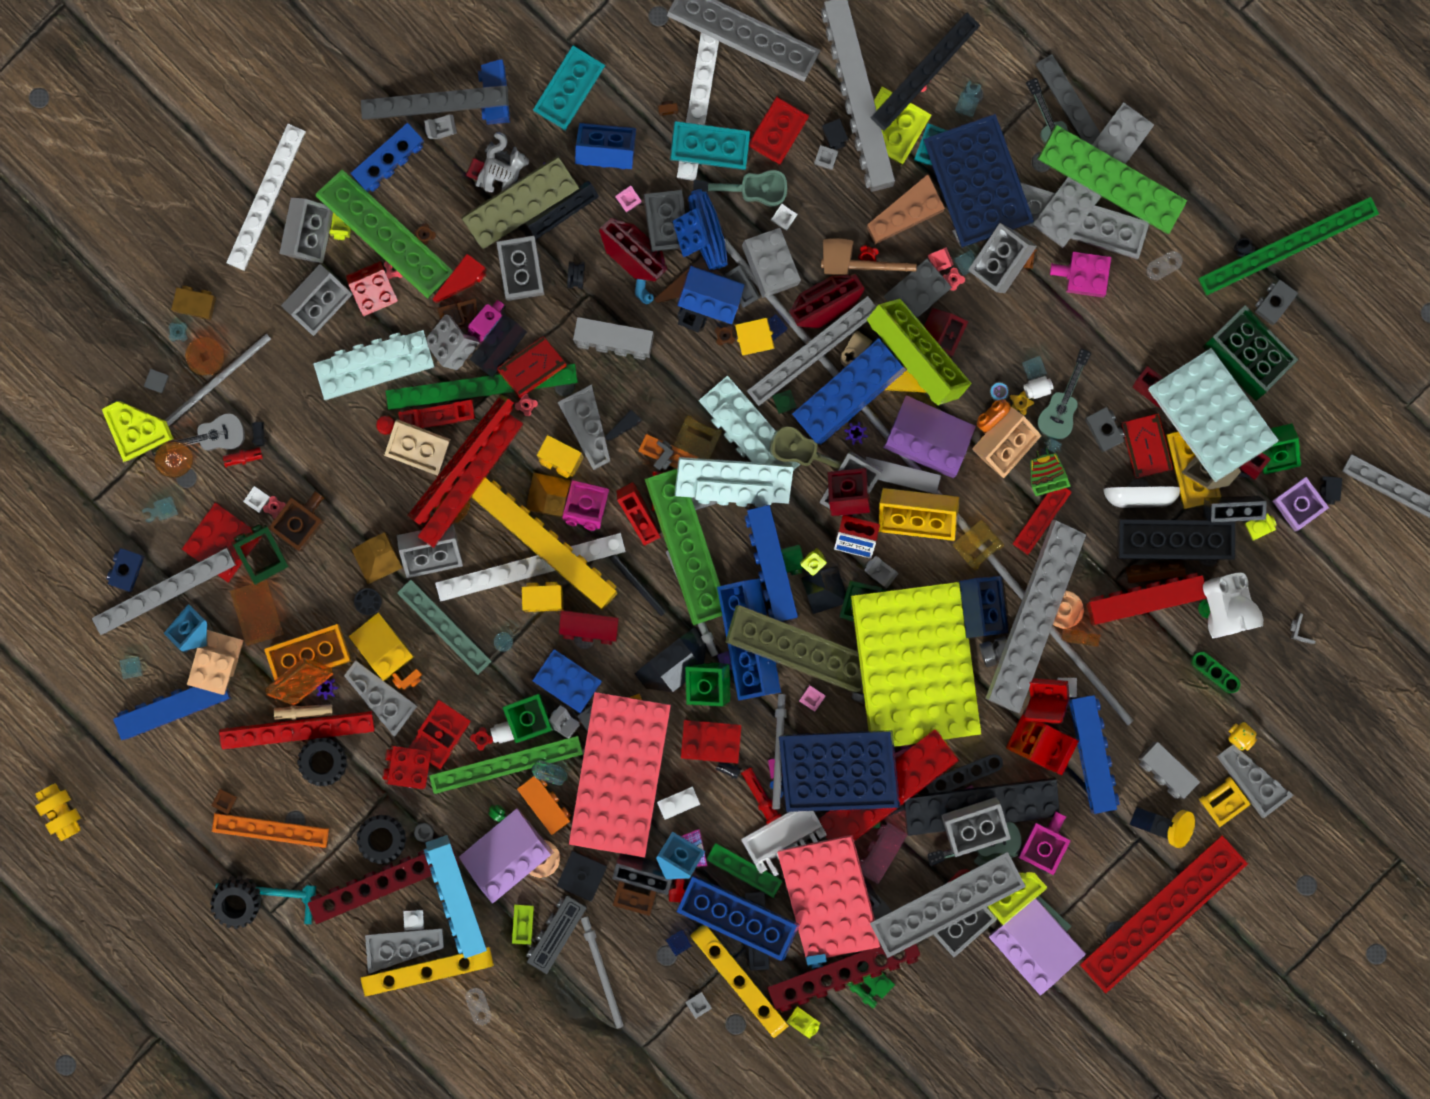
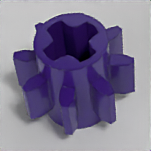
(860, 431)
(326, 693)

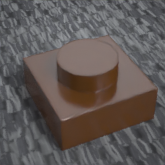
(668, 108)
(224, 801)

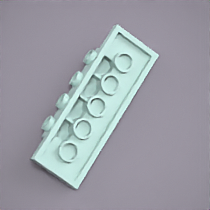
(373, 364)
(741, 422)
(733, 481)

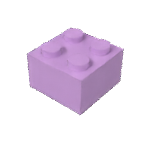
(1300, 504)

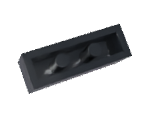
(498, 345)
(1234, 508)
(641, 873)

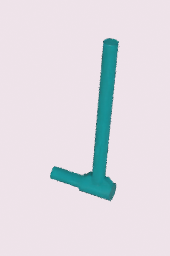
(307, 892)

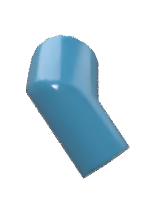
(641, 293)

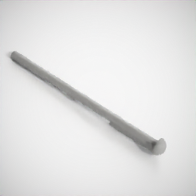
(219, 378)

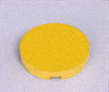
(1181, 829)

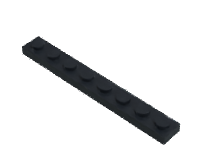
(925, 71)

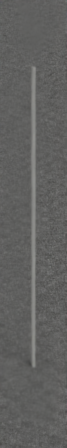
(960, 521)

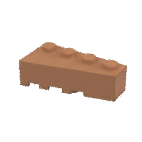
(909, 210)

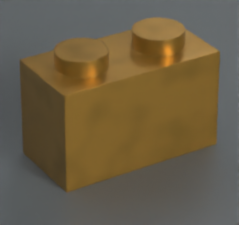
(194, 303)

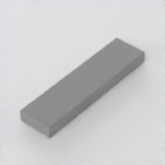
(907, 476)

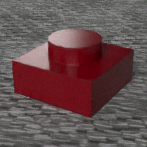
(474, 168)

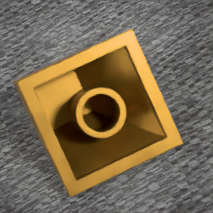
(548, 495)
(377, 558)

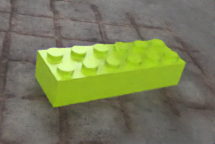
(918, 351)

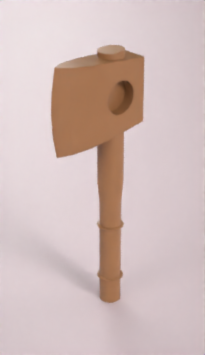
(838, 261)

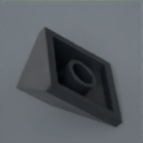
(824, 589)

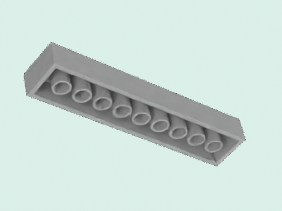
(859, 97)

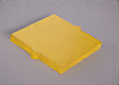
(754, 336)

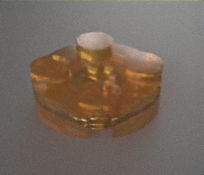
(194, 360)
(1080, 637)

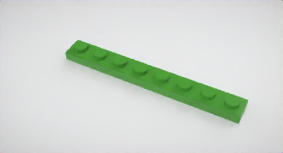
(505, 765)

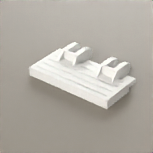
(780, 835)

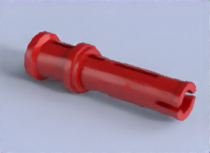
(764, 802)

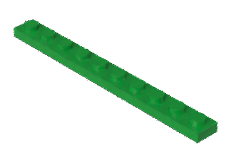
(1288, 246)
(467, 389)

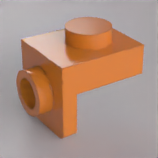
(411, 680)

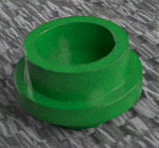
(1204, 609)
(497, 812)

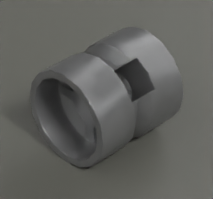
(992, 651)

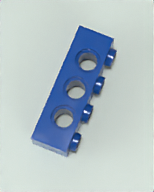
(390, 147)

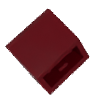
(945, 329)

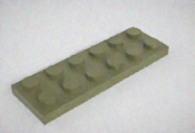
(520, 202)

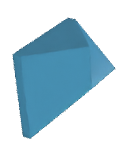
(188, 630)
(678, 857)

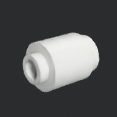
(1038, 387)
(501, 733)

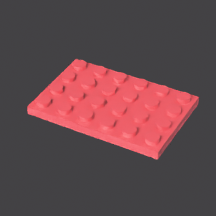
(829, 897)

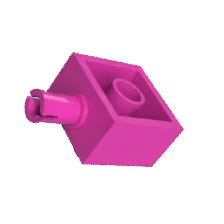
(1085, 274)
(1044, 845)

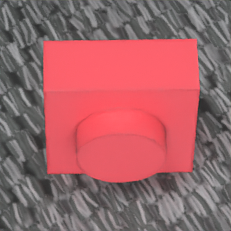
(941, 259)

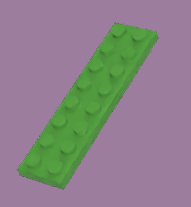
(1112, 179)
(384, 233)
(686, 547)

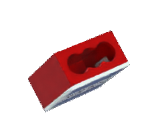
(857, 536)

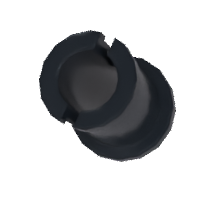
(258, 434)
(729, 769)

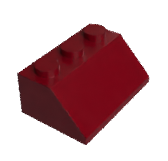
(588, 627)

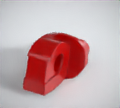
(677, 891)

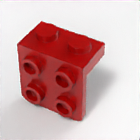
(1047, 700)
(406, 767)

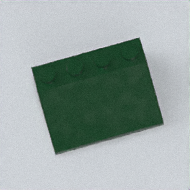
(1251, 353)

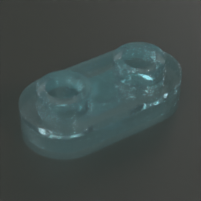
(549, 772)

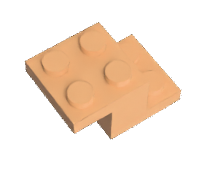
(215, 663)

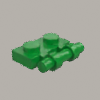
(880, 985)

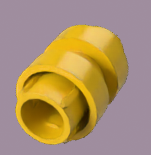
(61, 818)

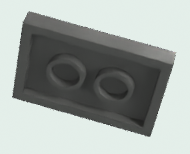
(661, 211)
(920, 288)

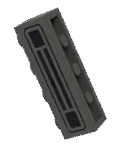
(557, 933)

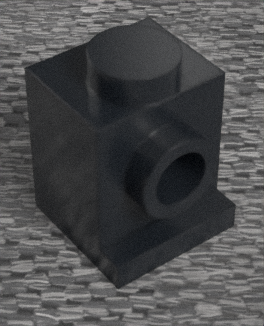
(685, 320)
(1331, 489)

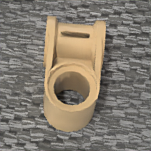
(855, 347)

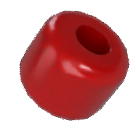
(385, 425)

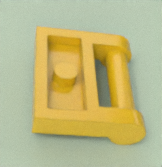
(1229, 806)

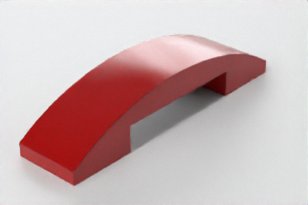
(439, 415)

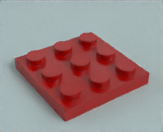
(215, 535)

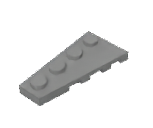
(1255, 783)
(393, 948)

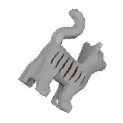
(498, 170)

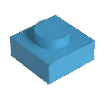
(816, 961)

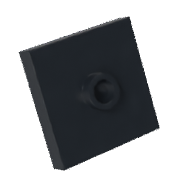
(581, 876)

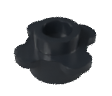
(1244, 247)

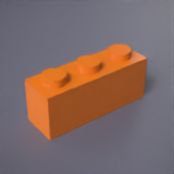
(544, 804)

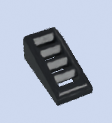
(626, 423)

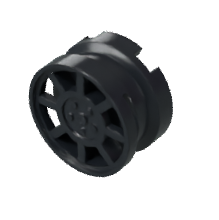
(576, 275)
(367, 601)

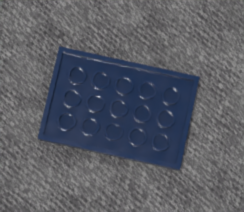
(978, 180)
(839, 771)

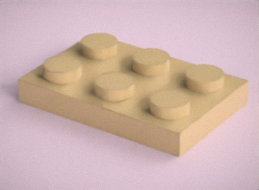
(417, 447)

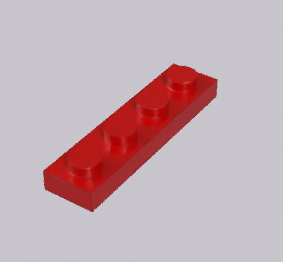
(1040, 520)

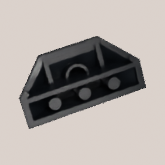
(668, 669)

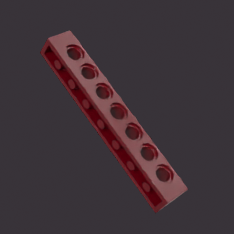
(321, 914)
(779, 990)

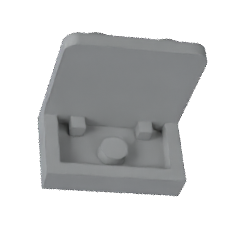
(450, 344)

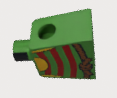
(1047, 473)

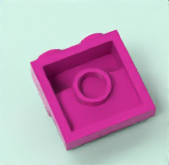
(585, 505)

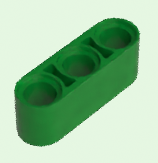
(1224, 676)

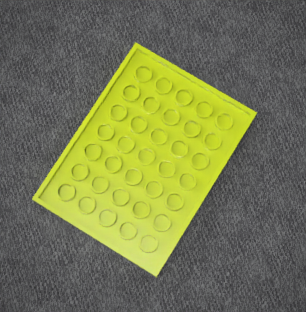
(916, 663)

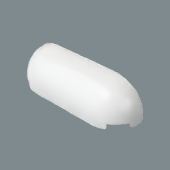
(1141, 496)

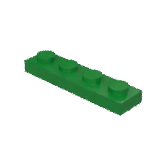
(744, 870)

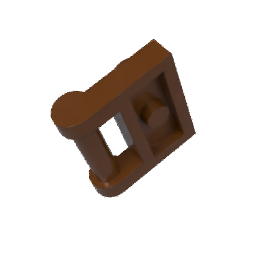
(634, 900)

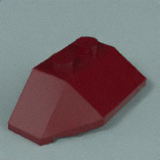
(632, 250)
(826, 301)

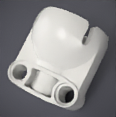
(1230, 605)

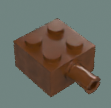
(298, 522)

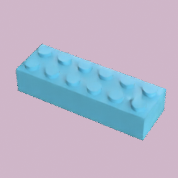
(453, 891)

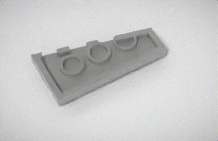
(585, 422)
(384, 700)

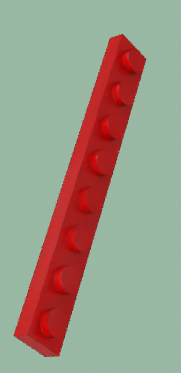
(470, 481)
(296, 730)

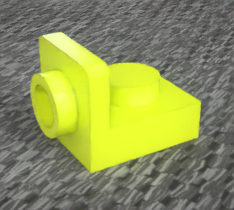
(339, 228)
(1259, 528)
(813, 562)
(803, 1022)

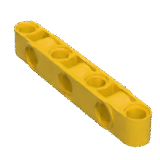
(413, 975)
(748, 991)

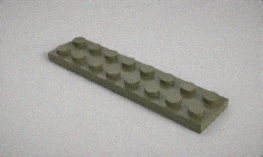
(795, 648)

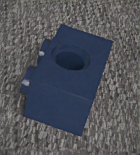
(134, 563)

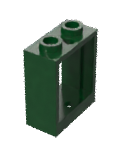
(268, 571)

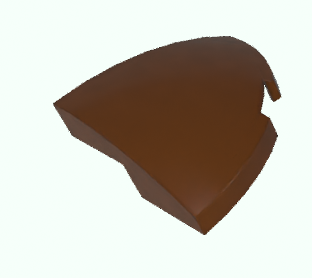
(461, 312)

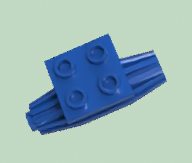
(701, 231)

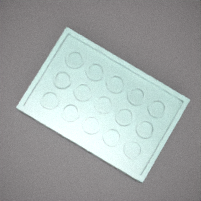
(1213, 415)

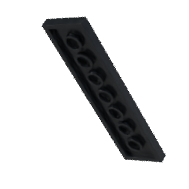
(1018, 801)

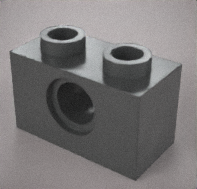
(1273, 313)
(1105, 441)

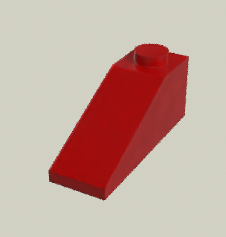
(462, 278)
(637, 513)

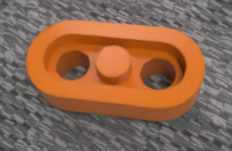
(993, 415)

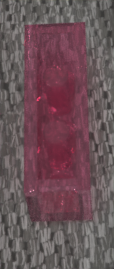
(882, 852)

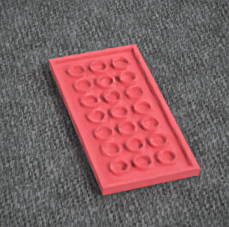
(619, 774)

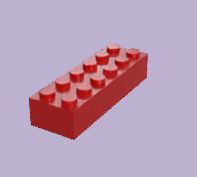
(1146, 600)

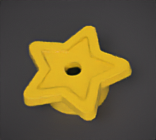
(1026, 402)

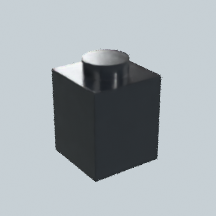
(835, 134)

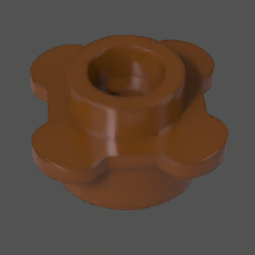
(424, 229)
(725, 330)

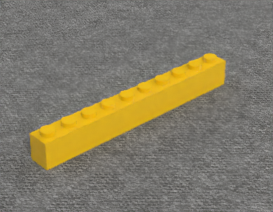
(545, 543)

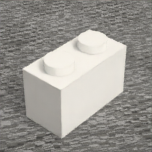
(678, 803)

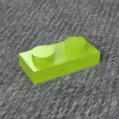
(522, 924)

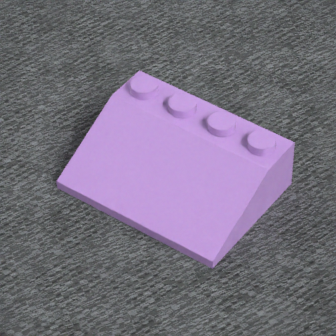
(505, 855)
(1037, 946)

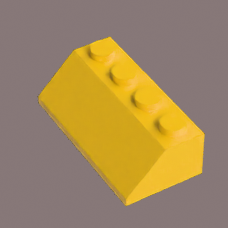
(918, 514)

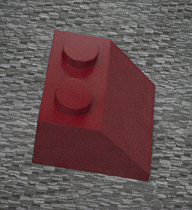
(848, 492)

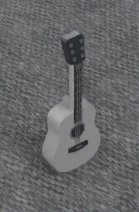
(223, 433)

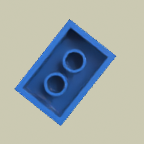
(567, 681)

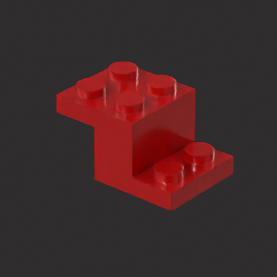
(440, 733)
(711, 741)
(1042, 745)

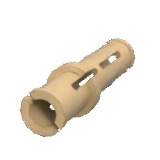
(303, 711)

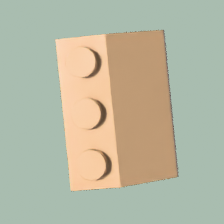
(1007, 442)

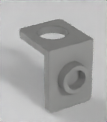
(1295, 628)

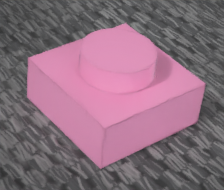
(628, 199)
(812, 698)

